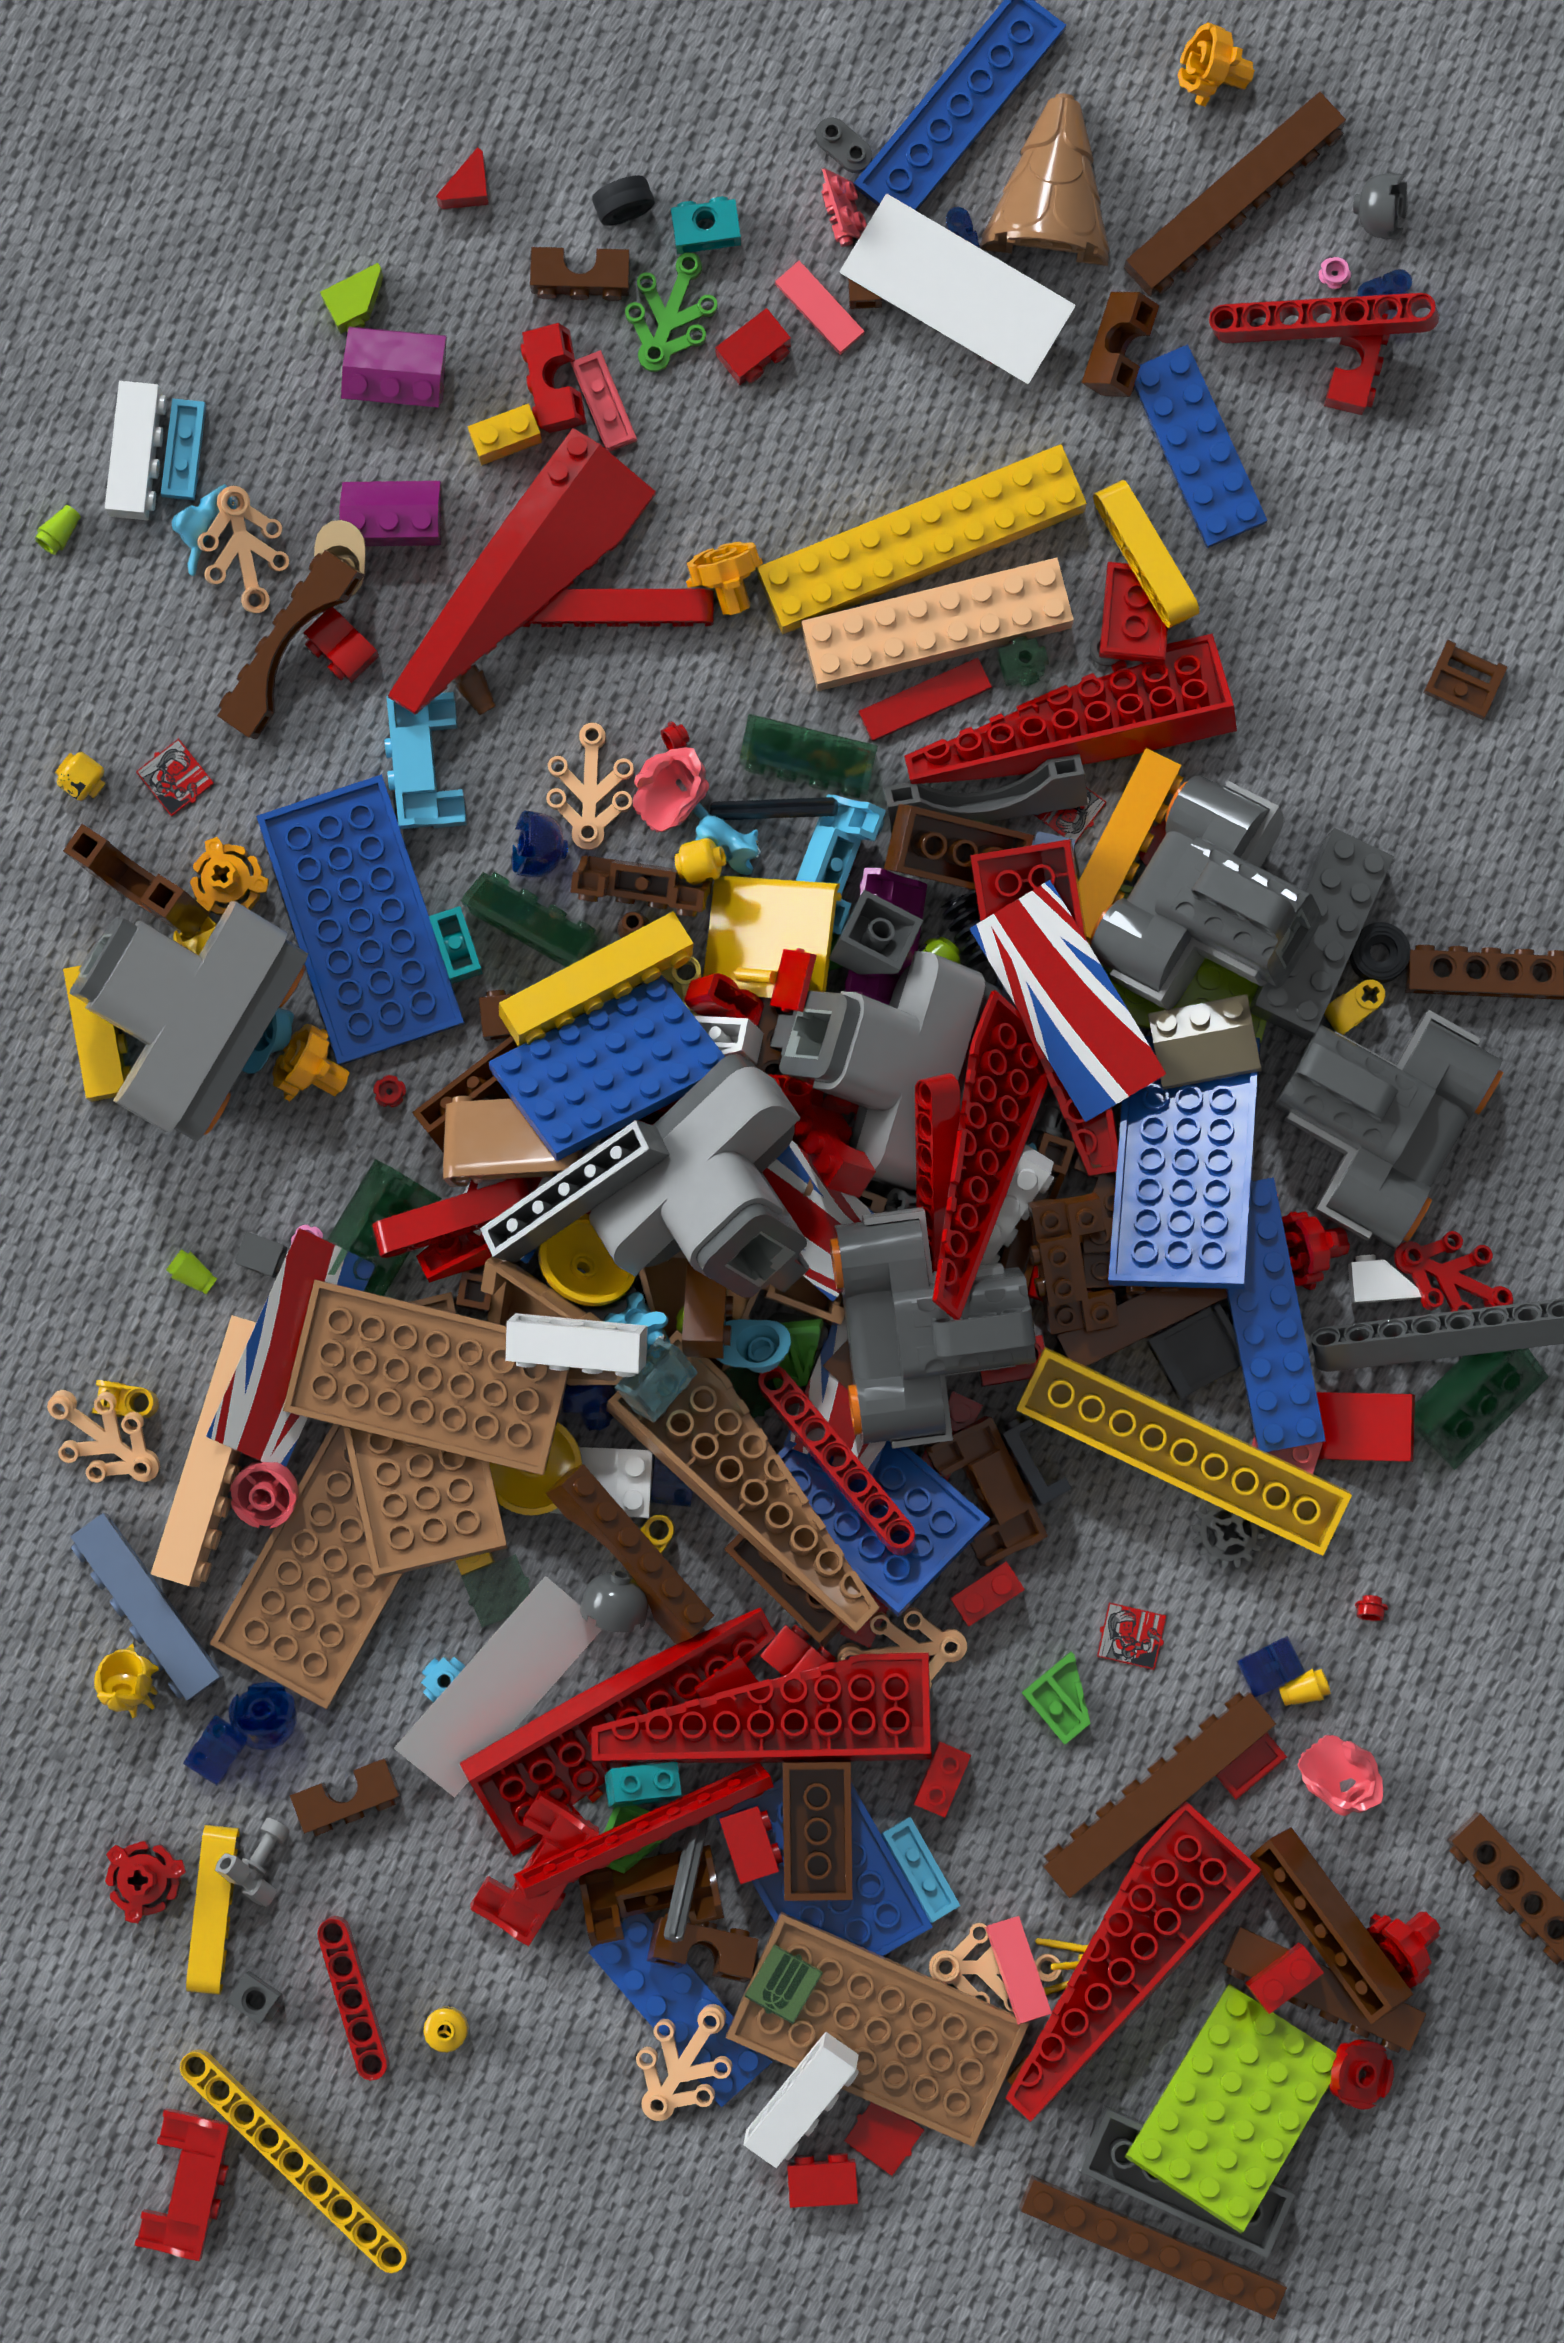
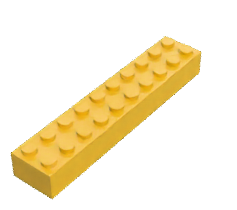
(922, 538)
(1183, 1451)

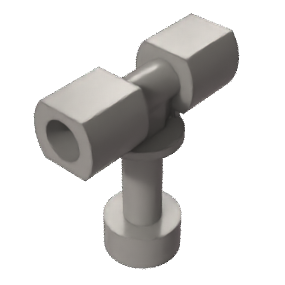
(250, 1872)

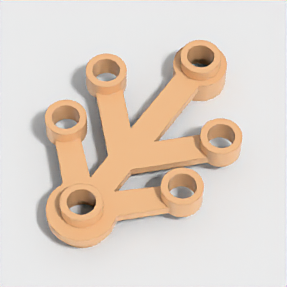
(242, 544)
(590, 792)
(107, 1439)
(908, 1645)
(985, 1967)
(680, 2068)

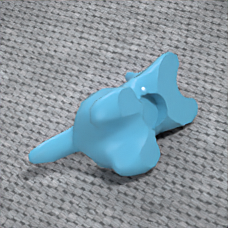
(196, 520)
(737, 846)
(640, 1314)

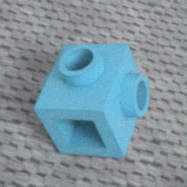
(435, 1671)

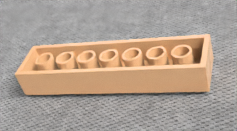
(937, 624)
(204, 1480)

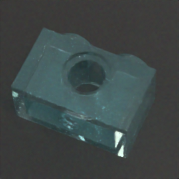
(659, 1382)

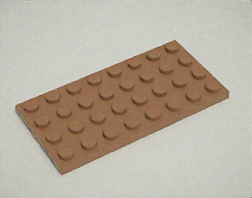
(422, 1378)
(421, 1500)
(310, 1587)
(917, 2039)

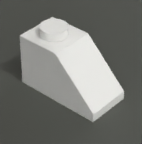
(1378, 1282)

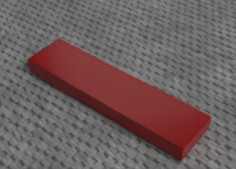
(925, 699)

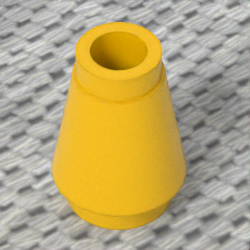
(1306, 1688)

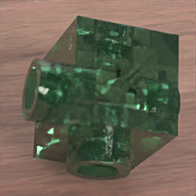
(1018, 672)

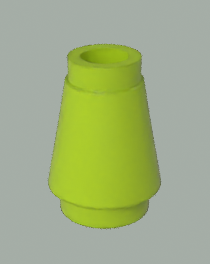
(57, 530)
(191, 1272)

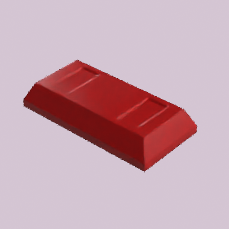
(1251, 1766)

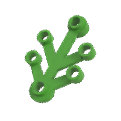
(669, 317)

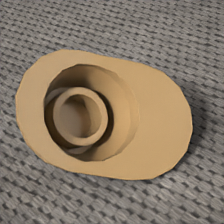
(345, 542)

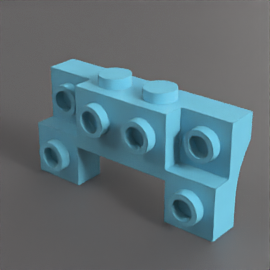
(414, 765)
(836, 846)

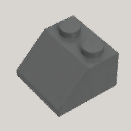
(875, 937)

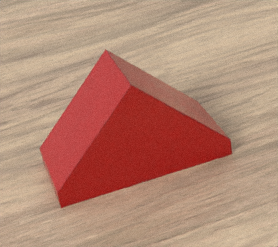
(467, 185)

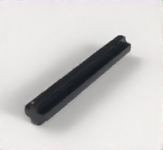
(774, 808)

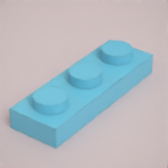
(183, 449)
(920, 1869)

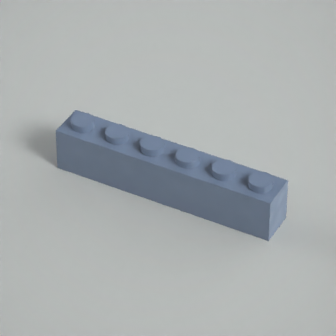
(146, 1606)

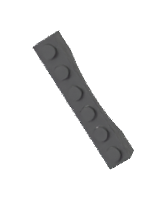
(1050, 787)

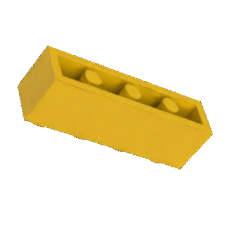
(98, 1047)

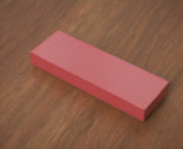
(819, 307)
(603, 401)
(1018, 1970)

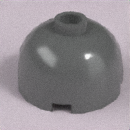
(1382, 205)
(615, 1602)

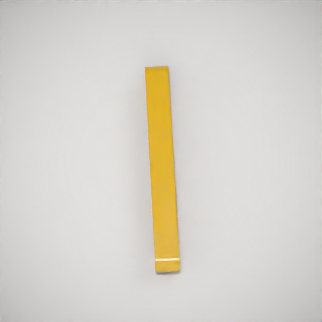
(298, 2177)

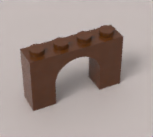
(132, 881)

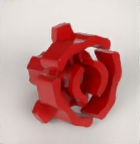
(1312, 1247)
(149, 1867)
(1406, 1944)

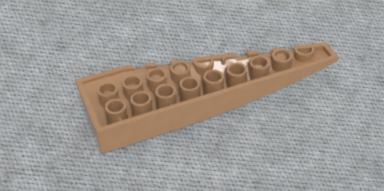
(733, 1468)

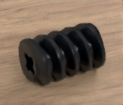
(965, 916)

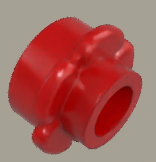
(675, 736)
(381, 1087)
(1371, 1608)

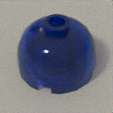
(538, 845)
(263, 1716)

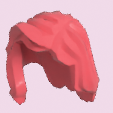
(659, 797)
(1338, 1760)

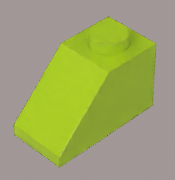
(353, 298)

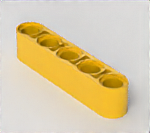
(1146, 554)
(211, 1913)

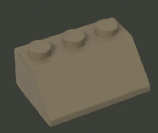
(1205, 1041)

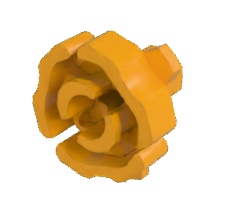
(1213, 61)
(725, 572)
(219, 861)
(307, 1064)

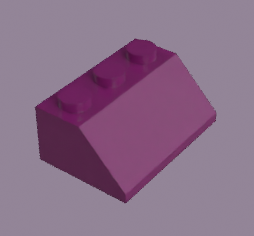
(394, 367)
(394, 511)

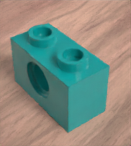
(721, 235)
(455, 945)
(642, 1784)

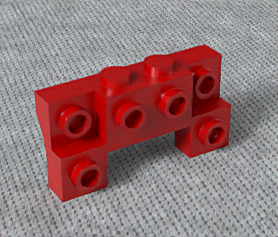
(509, 1906)
(195, 2186)

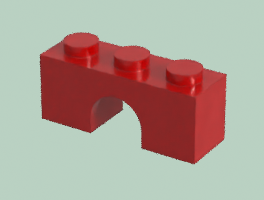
(545, 352)
(1352, 388)
(824, 1140)

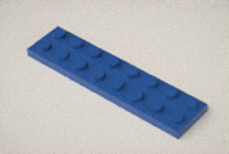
(961, 103)
(1273, 1335)

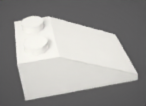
(624, 1475)

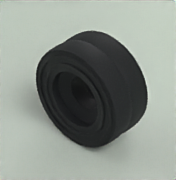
(623, 200)
(1398, 949)

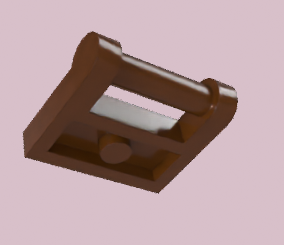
(1463, 689)

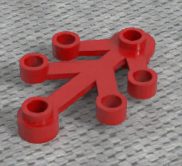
(1448, 1273)

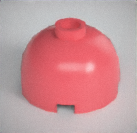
(264, 1494)

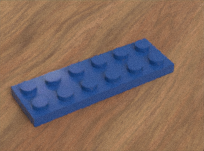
(1198, 447)
(677, 1996)

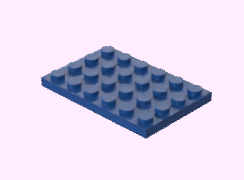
(607, 1067)
(938, 1512)
(883, 1904)

